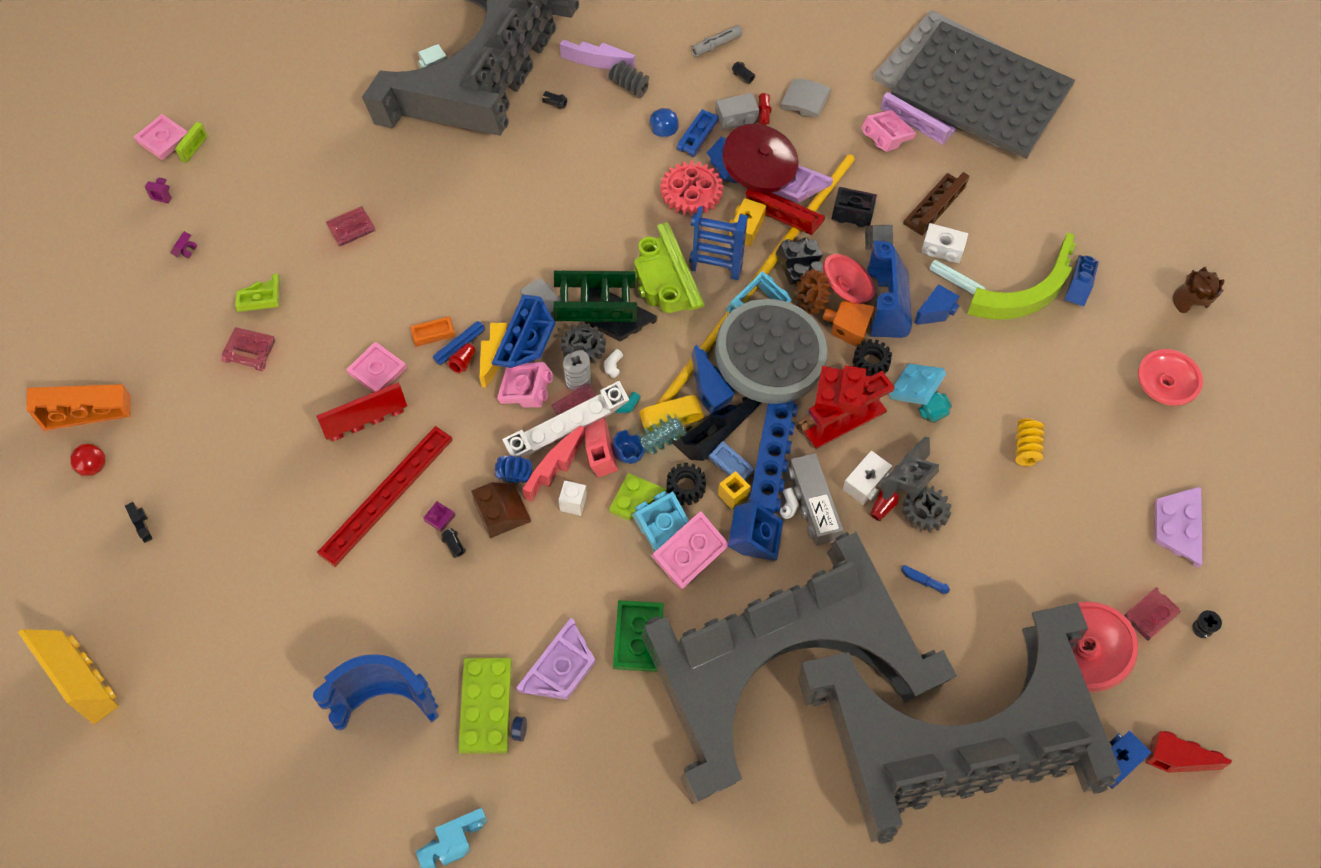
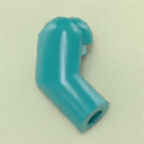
(629, 406)

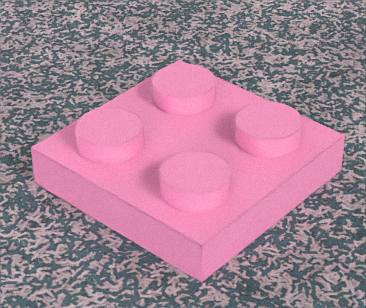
(160, 136)
(376, 368)

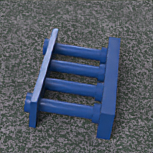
(737, 243)

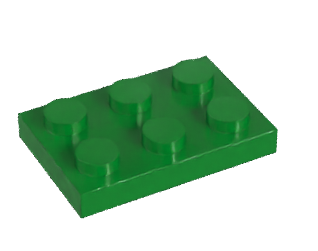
(629, 647)

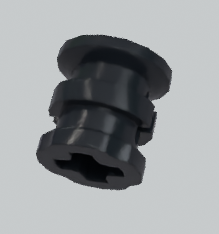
(1207, 624)

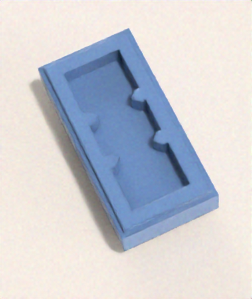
(730, 461)

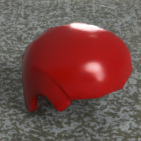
(87, 459)

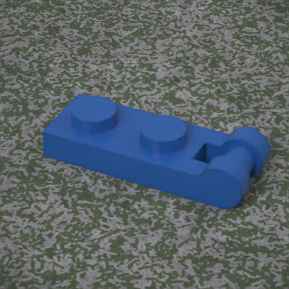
(697, 132)

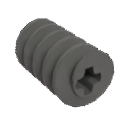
(629, 79)

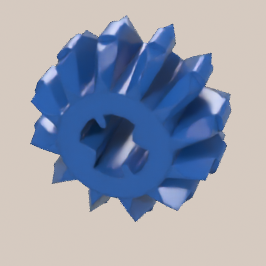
(513, 469)

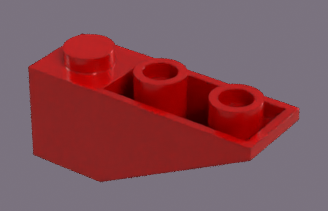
(1178, 755)

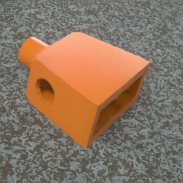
(850, 321)

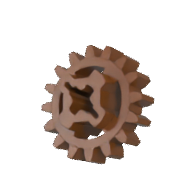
(812, 291)

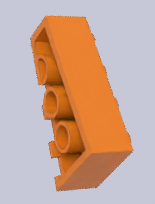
(77, 404)

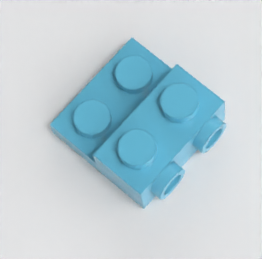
(660, 518)

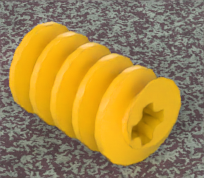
(1029, 442)

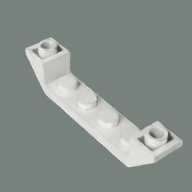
(553, 430)

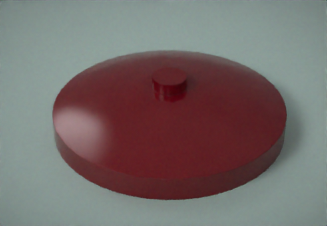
(760, 158)

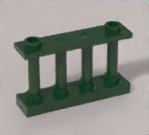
(595, 311)

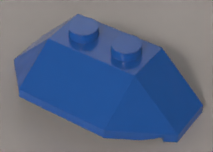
(526, 333)

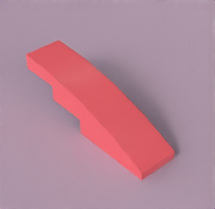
(558, 458)

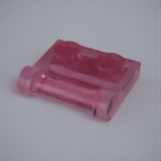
(251, 343)

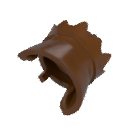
(1199, 289)

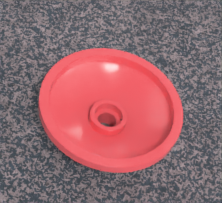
(848, 279)
(1176, 371)

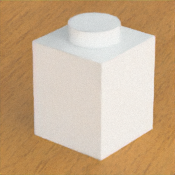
(572, 498)

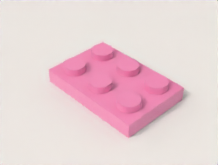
(690, 550)

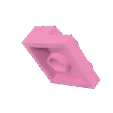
(887, 130)
(525, 385)

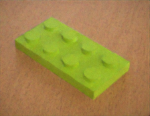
(485, 705)

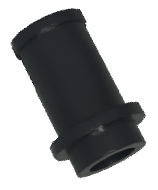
(740, 70)
(554, 99)
(452, 541)

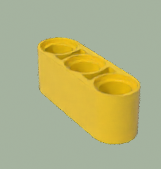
(686, 408)

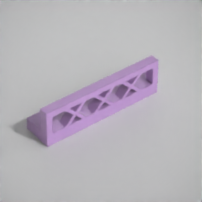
(917, 119)

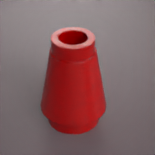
(460, 360)
(883, 506)

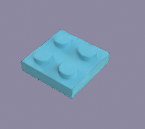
(917, 383)

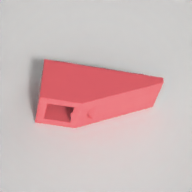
(600, 448)

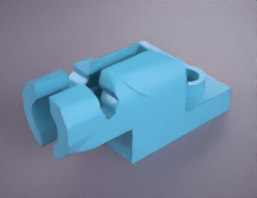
(452, 840)

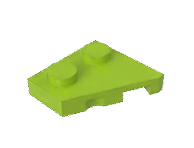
(259, 295)
(633, 493)

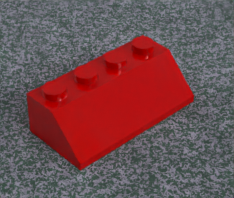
(362, 411)

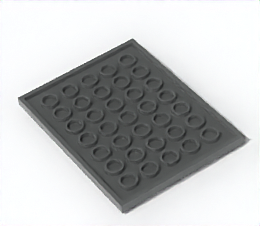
(983, 89)

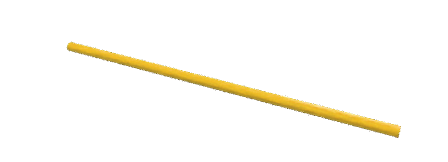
(710, 341)

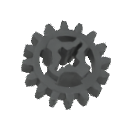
(585, 340)
(919, 512)

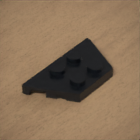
(620, 330)

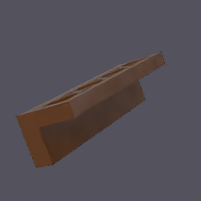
(938, 206)

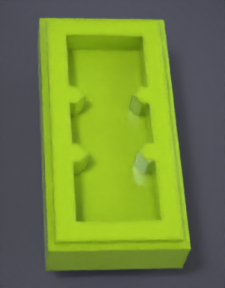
(191, 142)

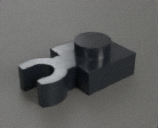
(138, 518)

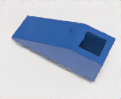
(1082, 280)
(710, 385)

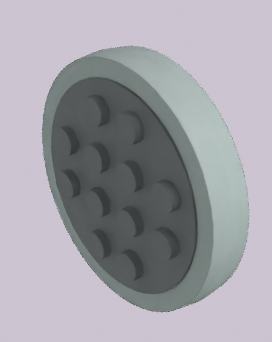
(770, 351)

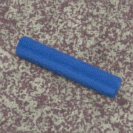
(452, 347)

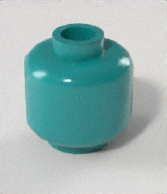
(937, 407)

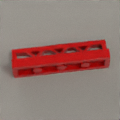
(787, 211)

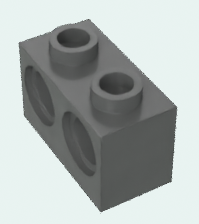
(878, 233)

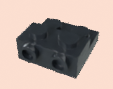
(854, 207)
(798, 258)

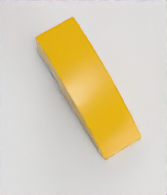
(488, 352)

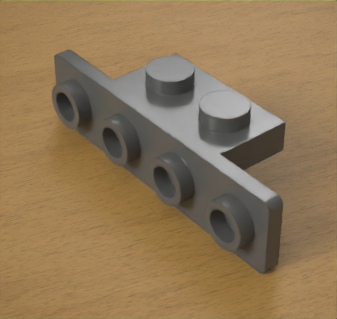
(912, 472)

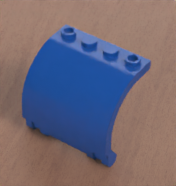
(369, 677)

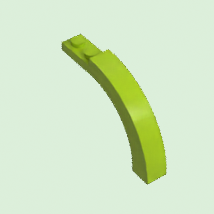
(1023, 303)

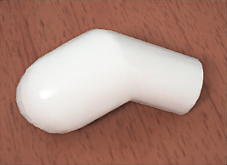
(610, 363)
(791, 505)

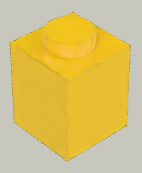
(734, 490)

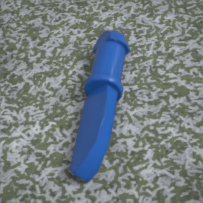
(925, 580)

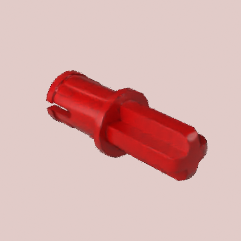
(764, 109)

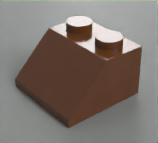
(500, 507)

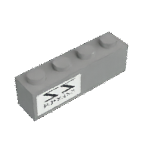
(815, 499)

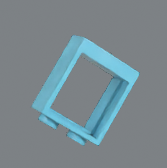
(767, 285)

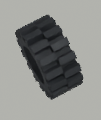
(872, 349)
(686, 472)

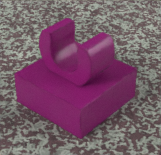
(158, 191)
(181, 245)
(439, 516)

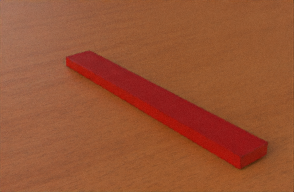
(384, 496)

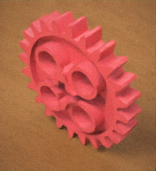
(691, 187)

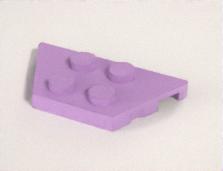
(805, 185)
(1180, 524)
(560, 666)

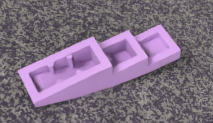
(594, 56)

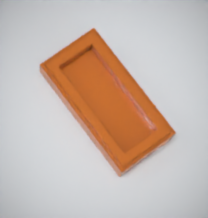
(432, 331)

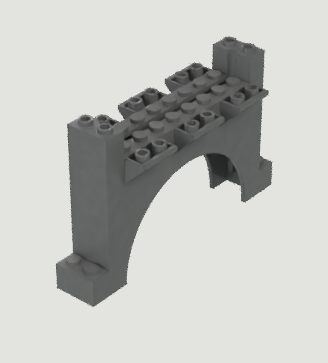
(473, 82)
(834, 611)
(908, 761)

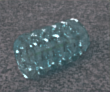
(662, 434)

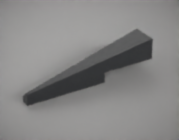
(714, 429)

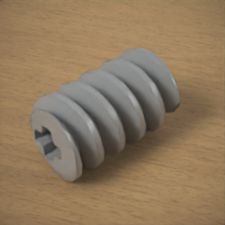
(577, 370)

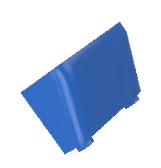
(894, 307)

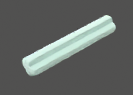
(955, 277)

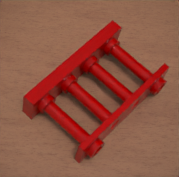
(836, 424)

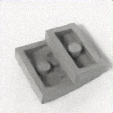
(806, 97)

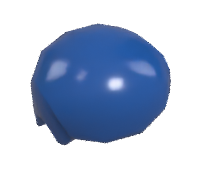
(664, 122)
(627, 447)

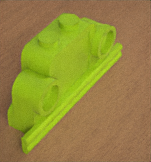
(664, 274)

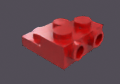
(842, 389)

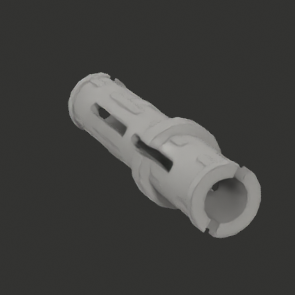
(709, 44)

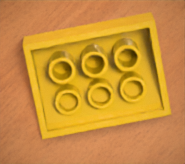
(71, 672)

